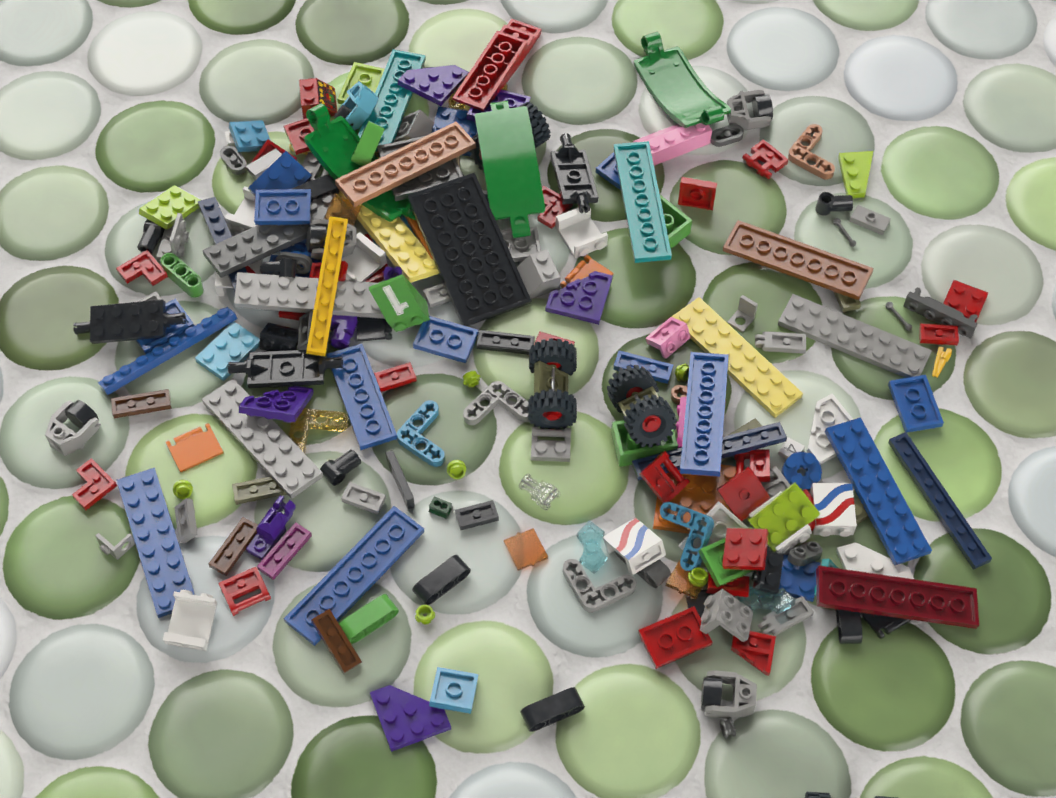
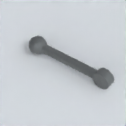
(837, 222)
(889, 305)

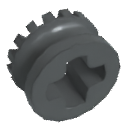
(727, 727)

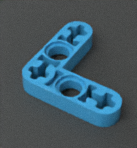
(415, 434)
(695, 525)

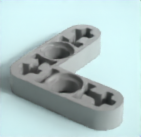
(494, 399)
(592, 592)

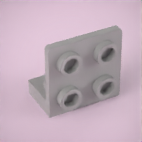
(174, 239)

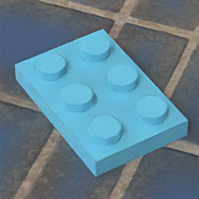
(229, 346)

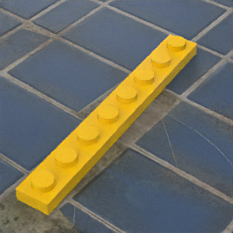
(327, 286)

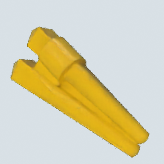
(941, 359)

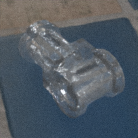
(540, 492)

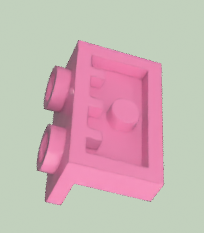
(669, 336)

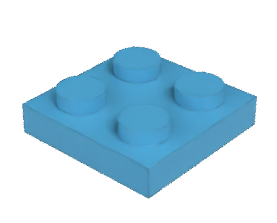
(249, 135)
(454, 690)

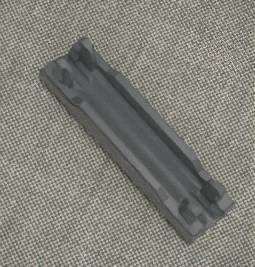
(940, 313)

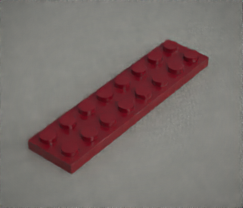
(897, 597)

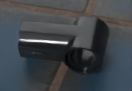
(828, 202)
(150, 237)
(284, 268)
(337, 469)

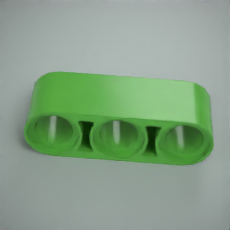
(367, 144)
(182, 275)
(368, 618)

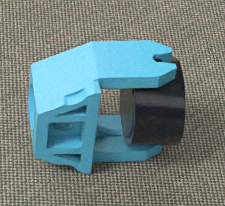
(357, 105)

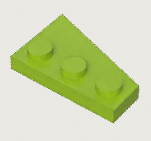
(855, 171)

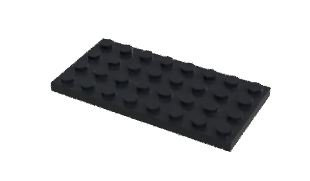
(468, 249)

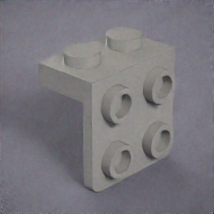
(728, 613)

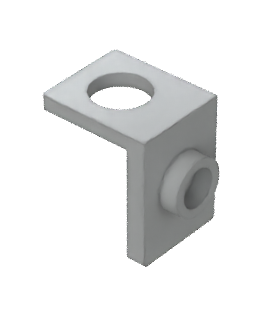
(746, 310)
(117, 551)

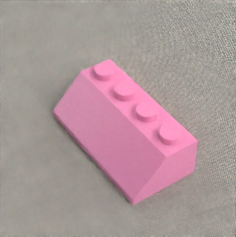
(677, 141)

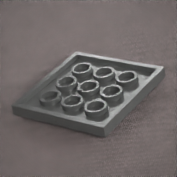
(438, 175)

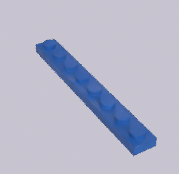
(168, 350)

